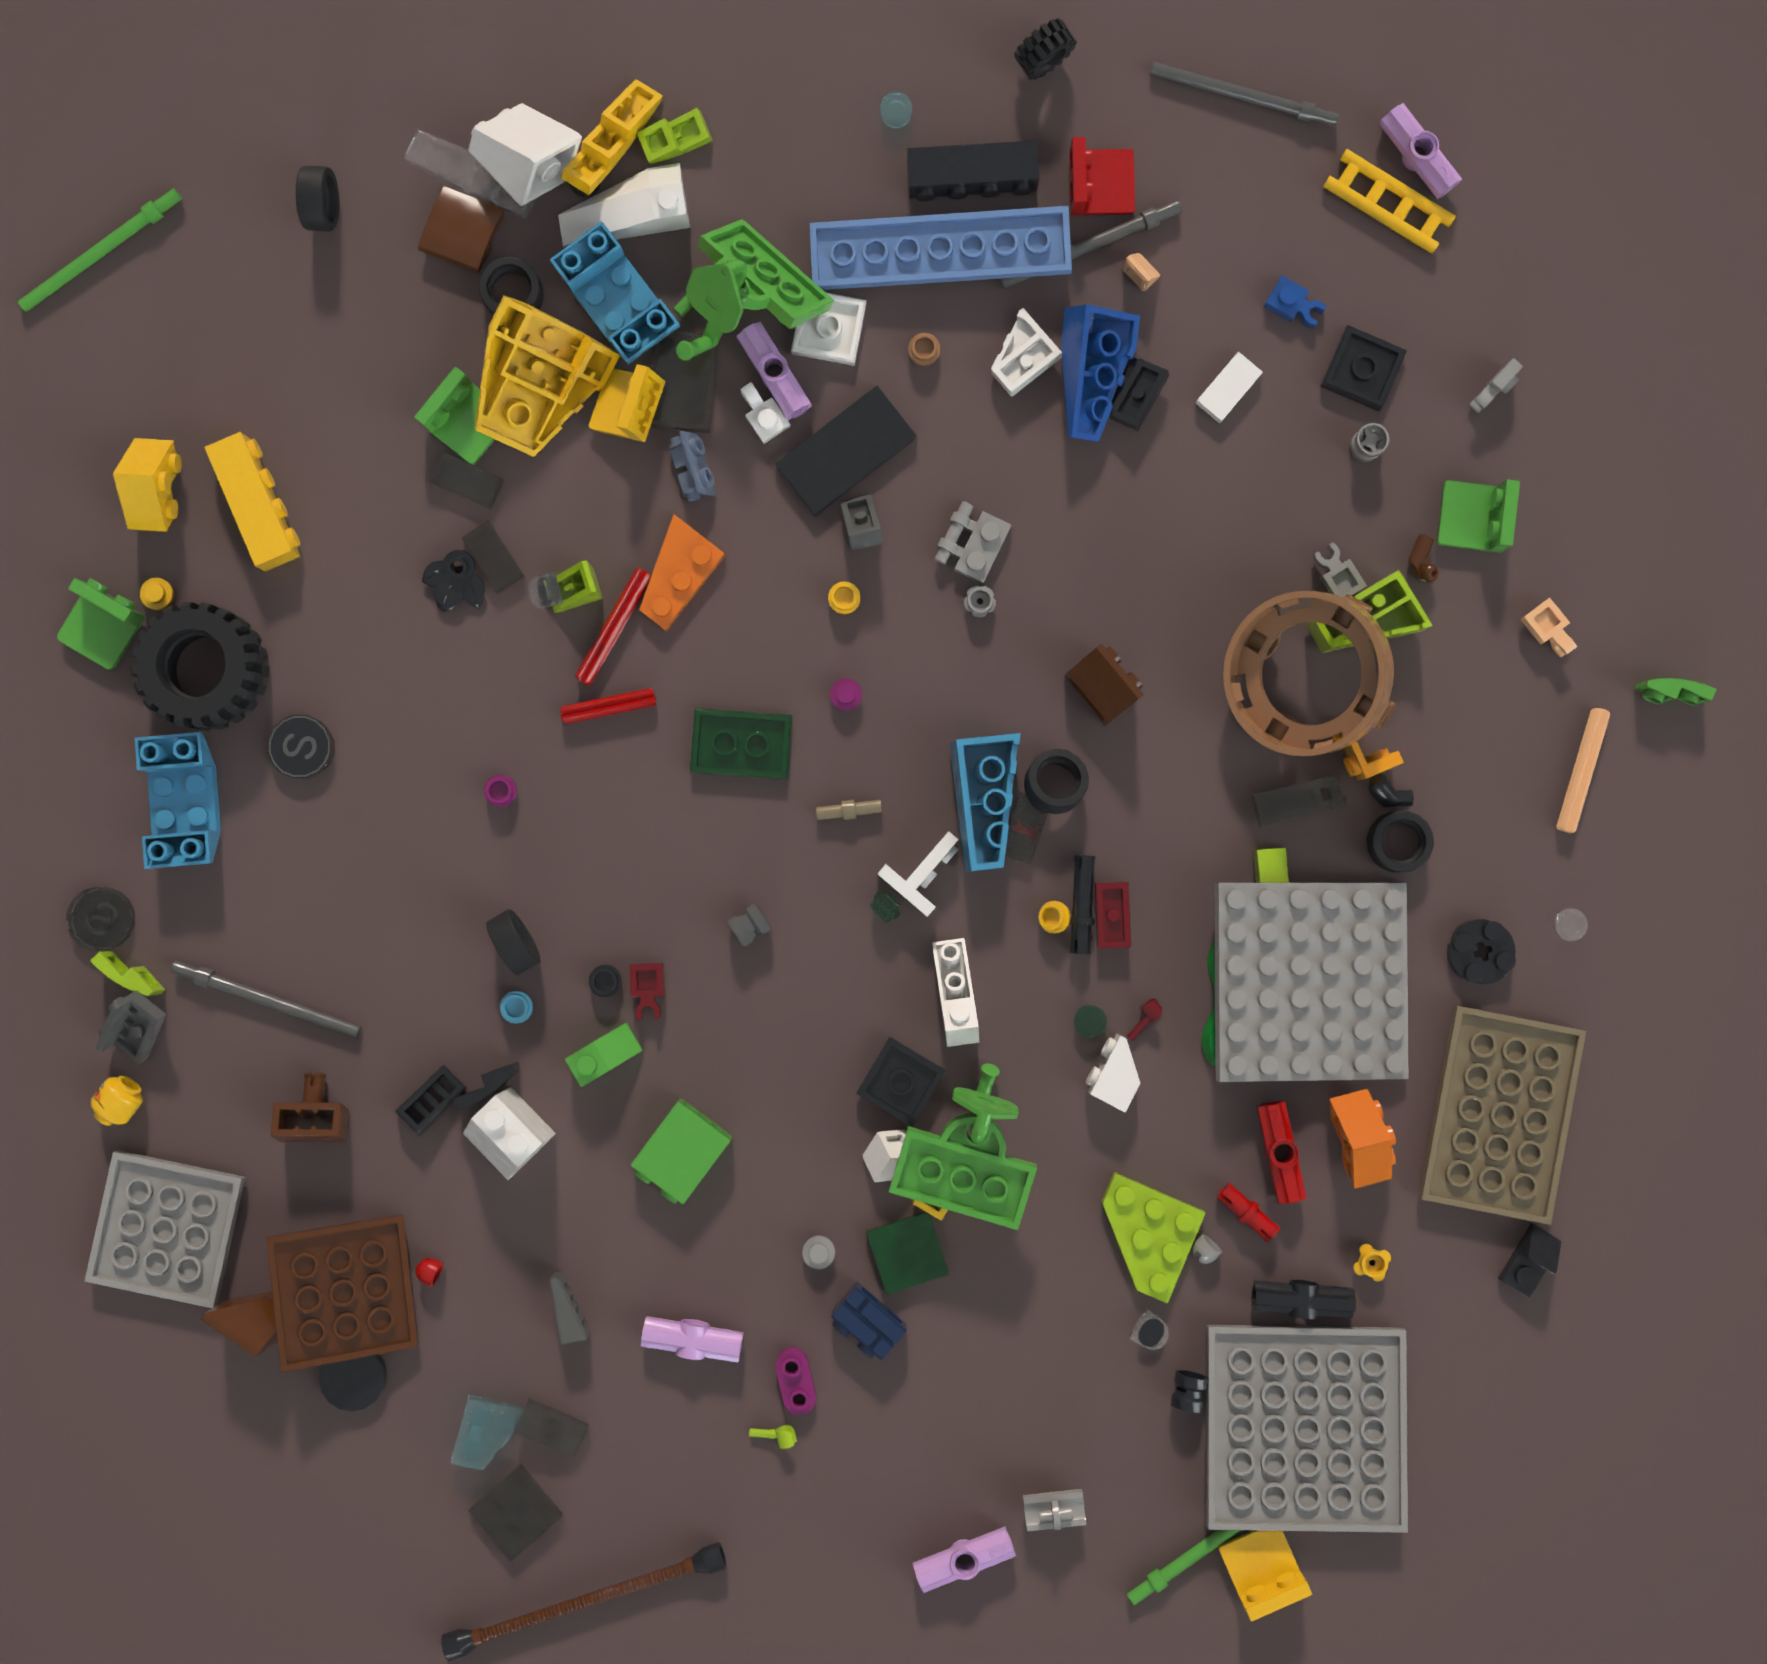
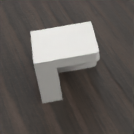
(883, 1154)

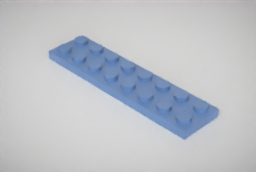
(941, 248)

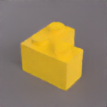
(145, 484)

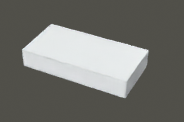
(1229, 387)

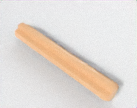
(1583, 770)

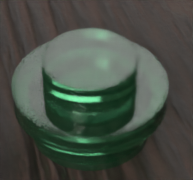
(885, 906)
(1090, 1021)

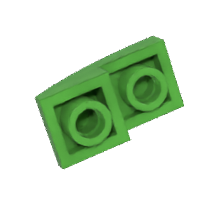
(1668, 689)

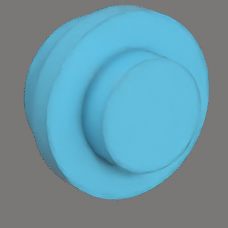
(516, 1007)

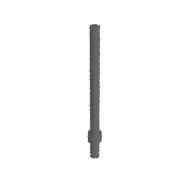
(1304, 111)
(1147, 220)
(206, 978)

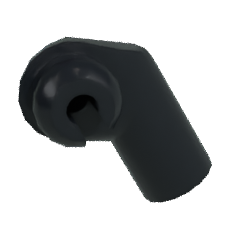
(1385, 793)

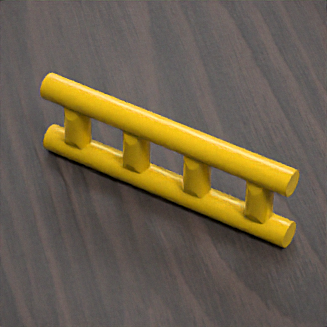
(1369, 203)

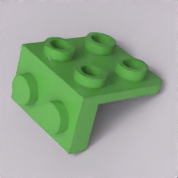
(100, 624)

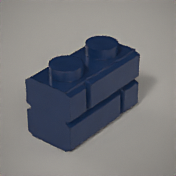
(868, 1321)

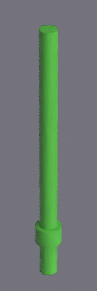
(150, 212)
(1158, 1580)

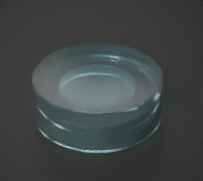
(896, 109)

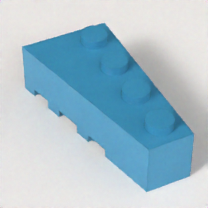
(984, 795)

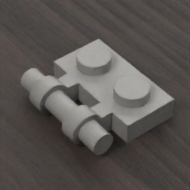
(982, 547)

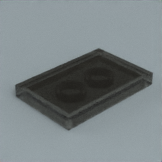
(689, 385)

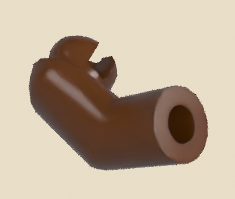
(1419, 562)

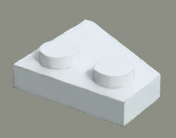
(1024, 355)

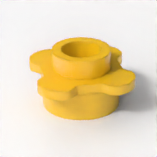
(1377, 1270)

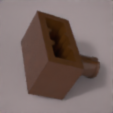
(311, 1118)

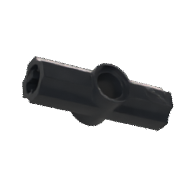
(1303, 1299)

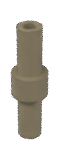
(848, 809)

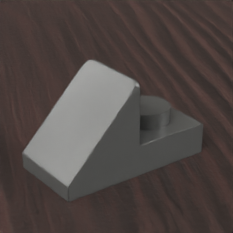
(861, 522)

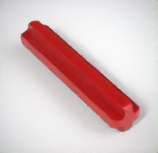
(608, 706)

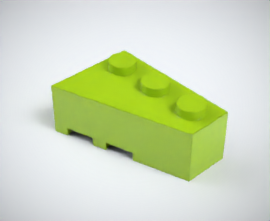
(1393, 609)

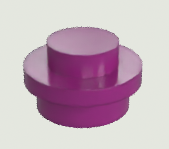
(845, 694)
(500, 791)

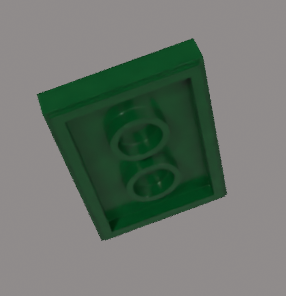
(741, 744)

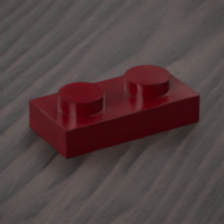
(1112, 915)

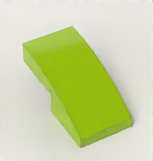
(674, 138)
(134, 979)

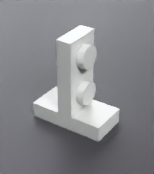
(922, 875)

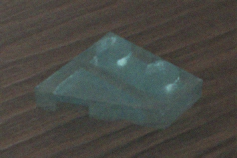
(483, 1431)

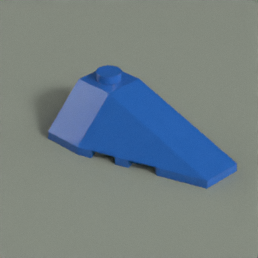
(1094, 356)

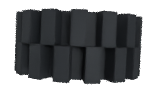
(1045, 49)

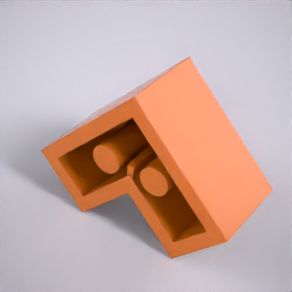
(1364, 1138)

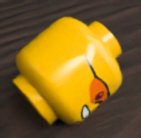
(116, 1100)

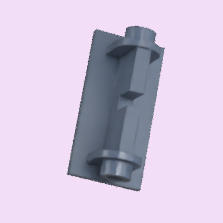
(689, 452)

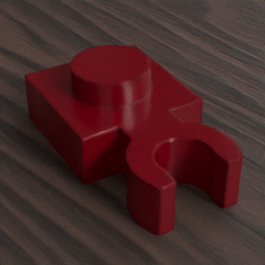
(646, 983)

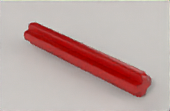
(613, 626)

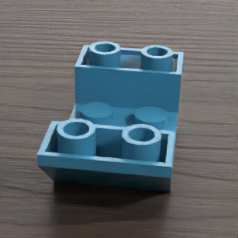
(614, 293)
(180, 800)

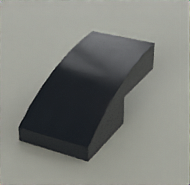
(492, 1081)

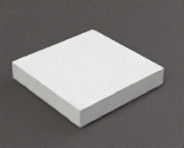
(833, 334)

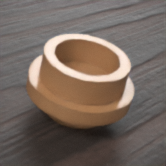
(924, 349)

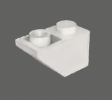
(1116, 1077)

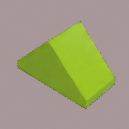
(578, 586)

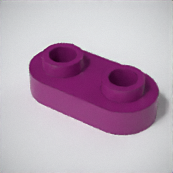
(795, 1381)

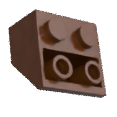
(1104, 683)

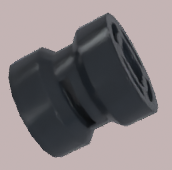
(1189, 1391)

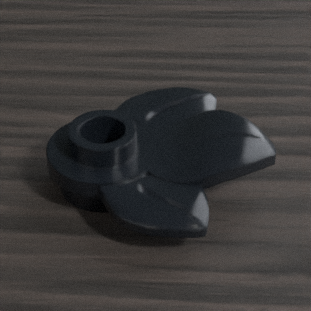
(452, 585)

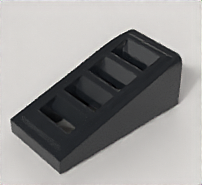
(420, 1127)

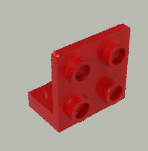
(1100, 180)

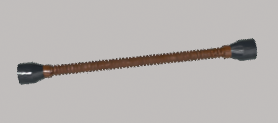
(463, 1641)

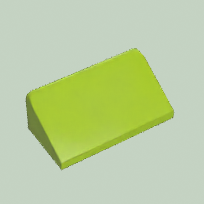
(1270, 865)

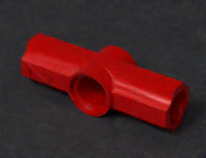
(1285, 1172)

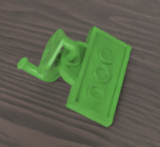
(747, 276)
(967, 1171)

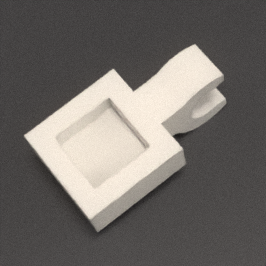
(765, 416)

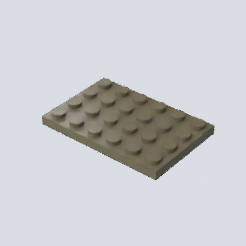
(1502, 1114)

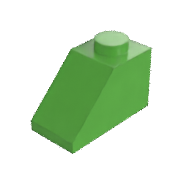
(603, 1054)

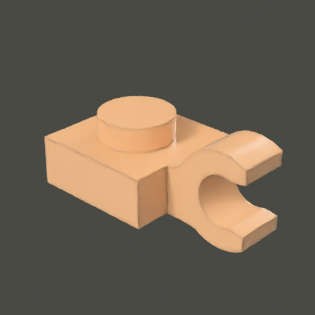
(1548, 623)

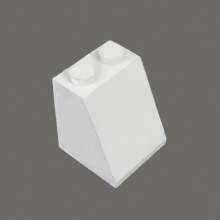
(524, 151)
(508, 1132)

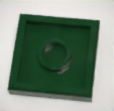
(907, 1252)

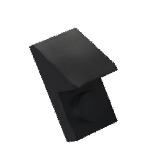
(1531, 1259)

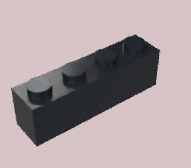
(973, 170)

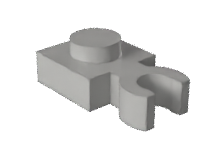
(1502, 381)
(1340, 577)

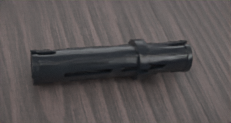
(1082, 905)

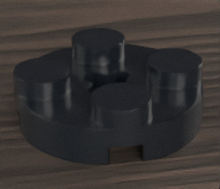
(1499, 958)

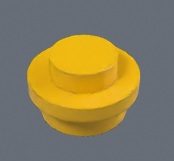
(156, 593)
(844, 597)
(1054, 917)

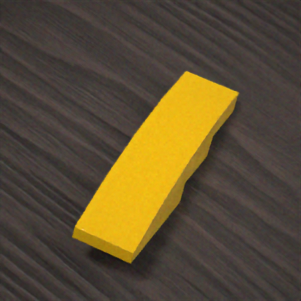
(612, 136)

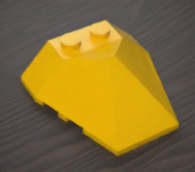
(536, 375)

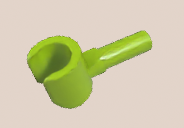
(785, 1435)

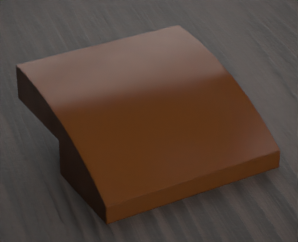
(461, 229)

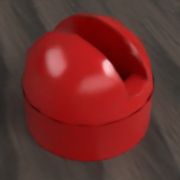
(429, 1271)

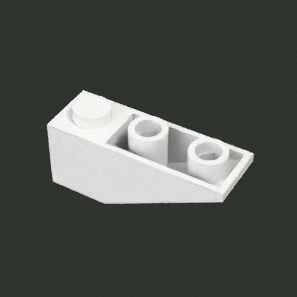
(956, 992)

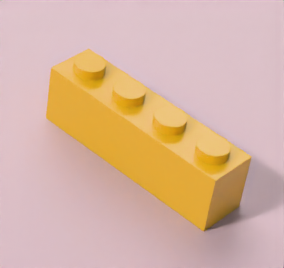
(253, 501)

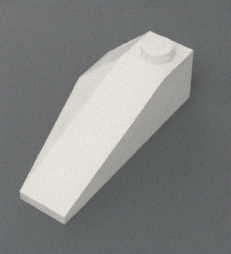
(635, 207)

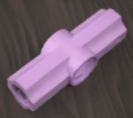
(1408, 134)
(765, 354)
(692, 1339)
(943, 1567)

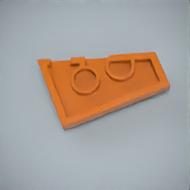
(679, 572)

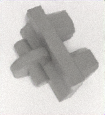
(1054, 1510)

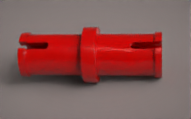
(1248, 1212)

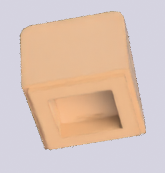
(1140, 271)

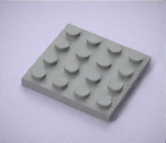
(165, 1229)

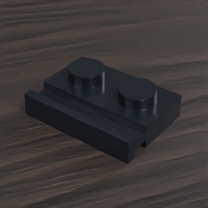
(1137, 393)

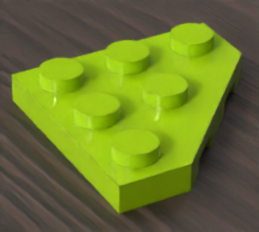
(1151, 1233)

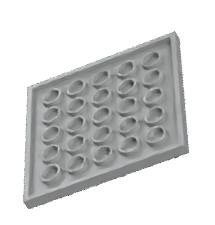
(1311, 981)
(1306, 1428)

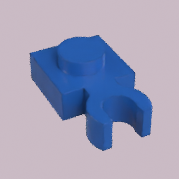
(1289, 300)

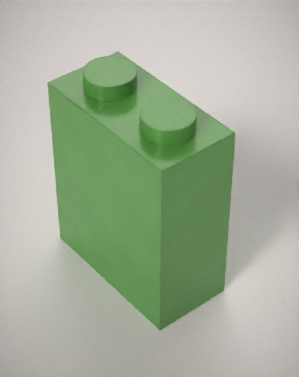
(681, 1152)

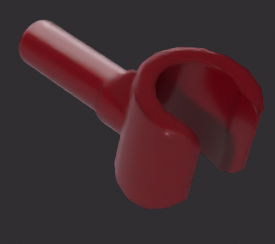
(1152, 1011)

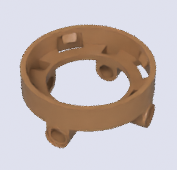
(1258, 639)

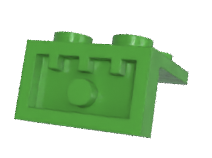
(452, 416)
(1478, 515)

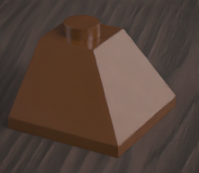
(245, 1321)

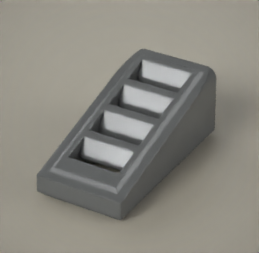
(569, 1318)

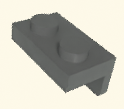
(131, 1026)

